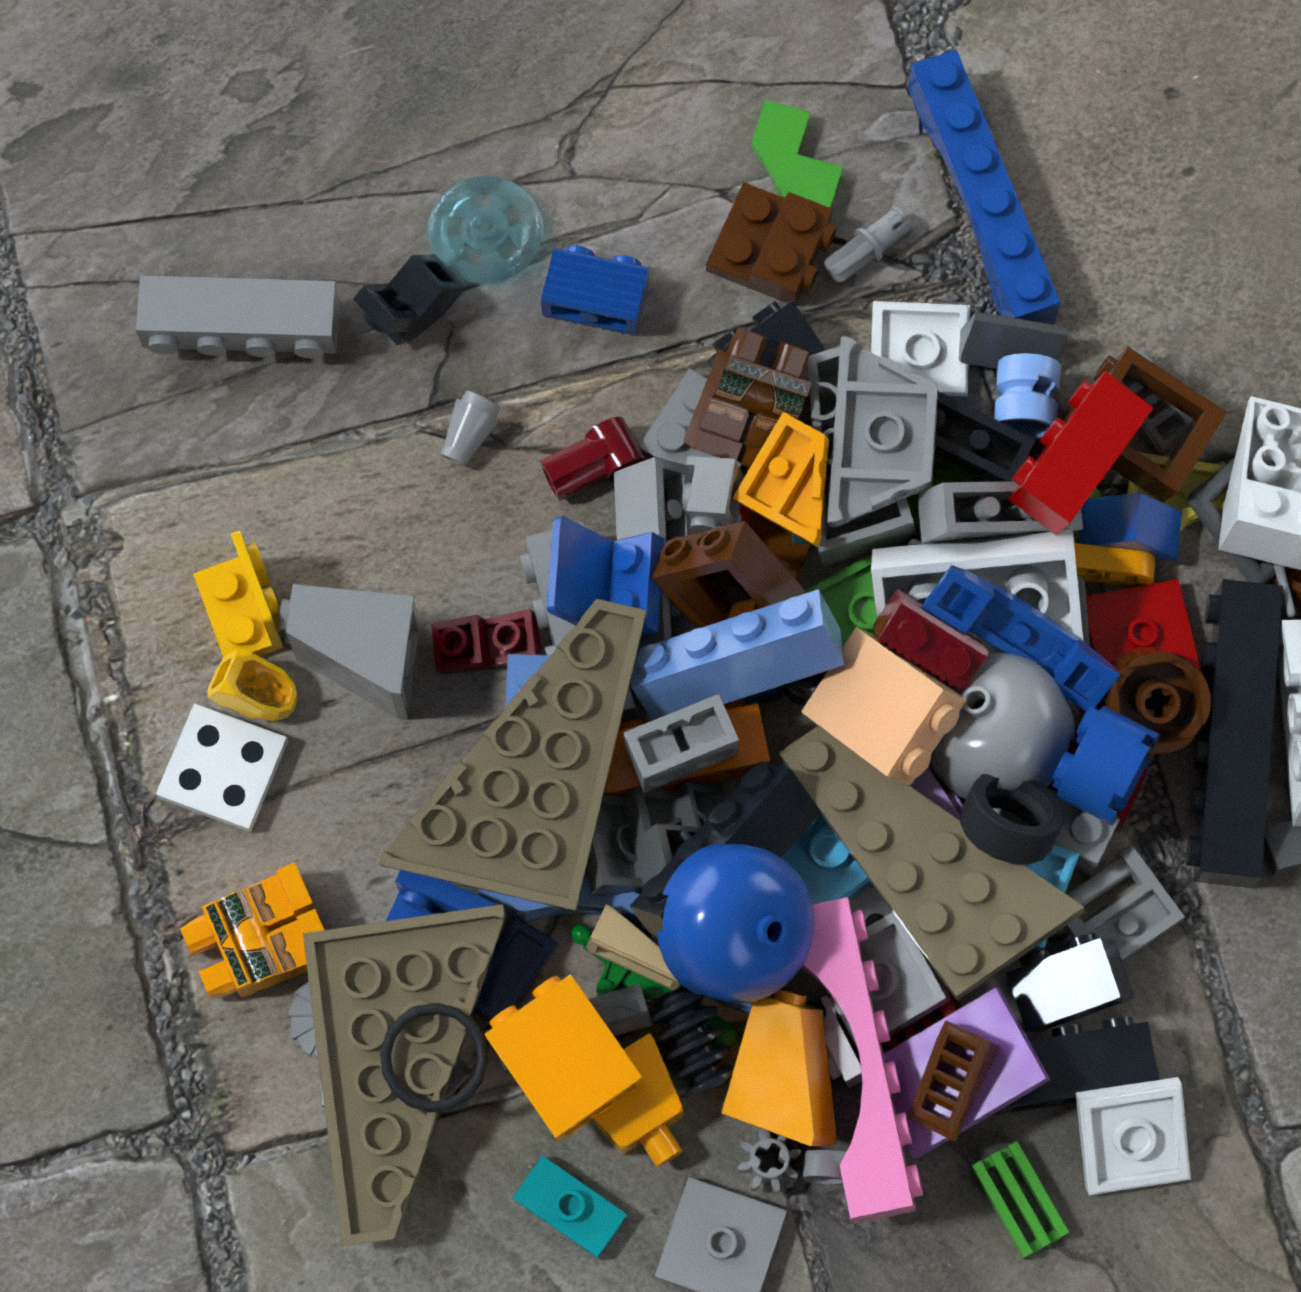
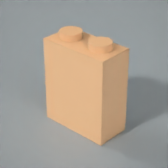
(884, 707)

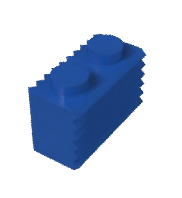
(595, 289)

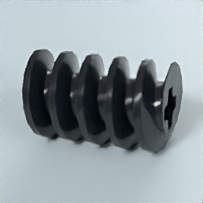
(693, 1040)

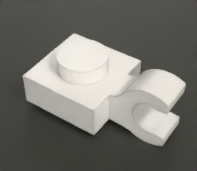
(840, 1054)

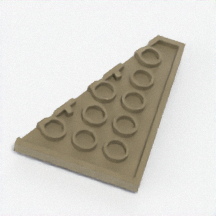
(532, 788)
(357, 991)

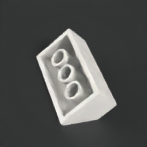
(1030, 566)

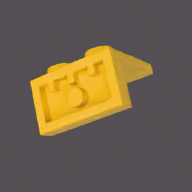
(237, 605)

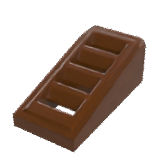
(976, 1070)

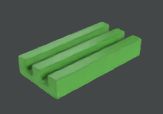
(998, 1161)

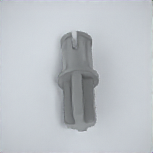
(867, 245)

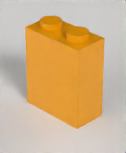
(563, 1056)

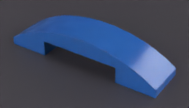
(1021, 629)

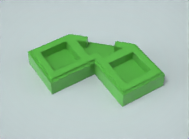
(777, 147)

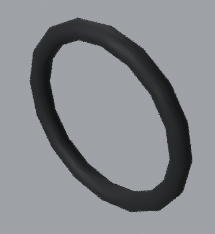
(396, 1028)

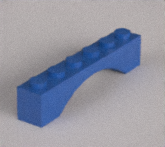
(962, 136)

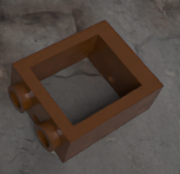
(1206, 417)
(730, 548)

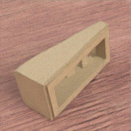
(630, 948)

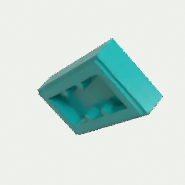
(569, 1207)

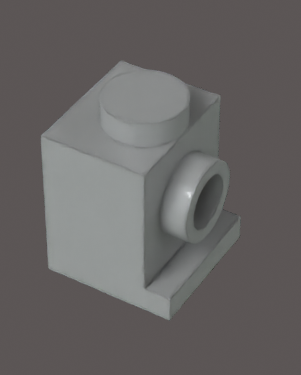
(710, 494)

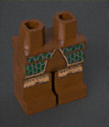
(747, 397)

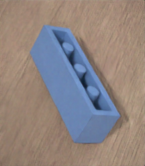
(739, 655)

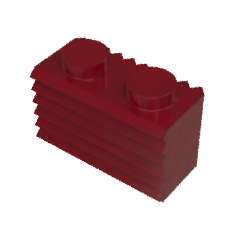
(929, 641)

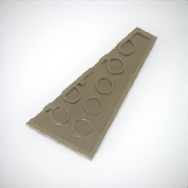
(950, 897)

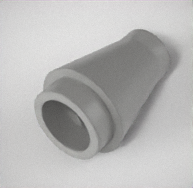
(469, 426)

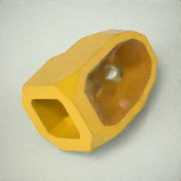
(253, 687)

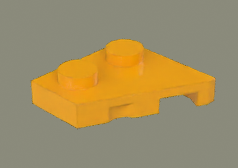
(789, 479)

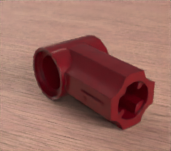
(602, 452)

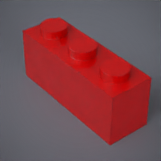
(1078, 452)

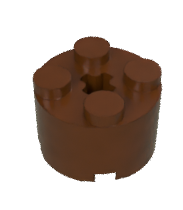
(1183, 690)

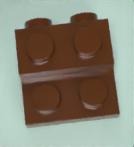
(772, 243)

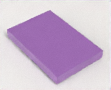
(1011, 1076)

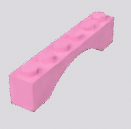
(875, 1164)

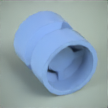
(1027, 392)

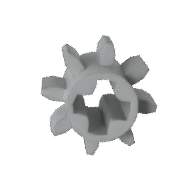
(774, 1175)

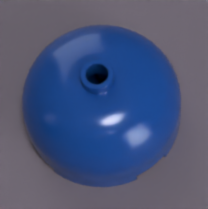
(736, 923)

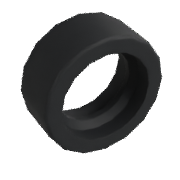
(1007, 839)

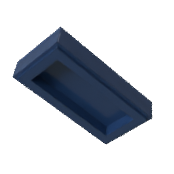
(513, 968)

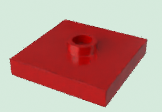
(1141, 618)

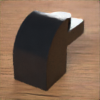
(411, 300)

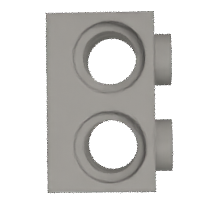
(681, 743)

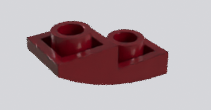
(482, 643)

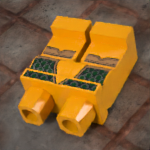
(256, 933)

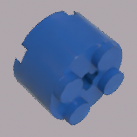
(1105, 764)

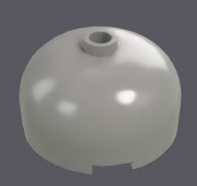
(1008, 728)

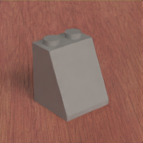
(356, 641)

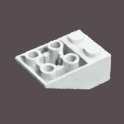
(1265, 487)

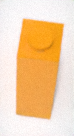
(784, 1071)

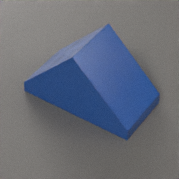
(1132, 523)

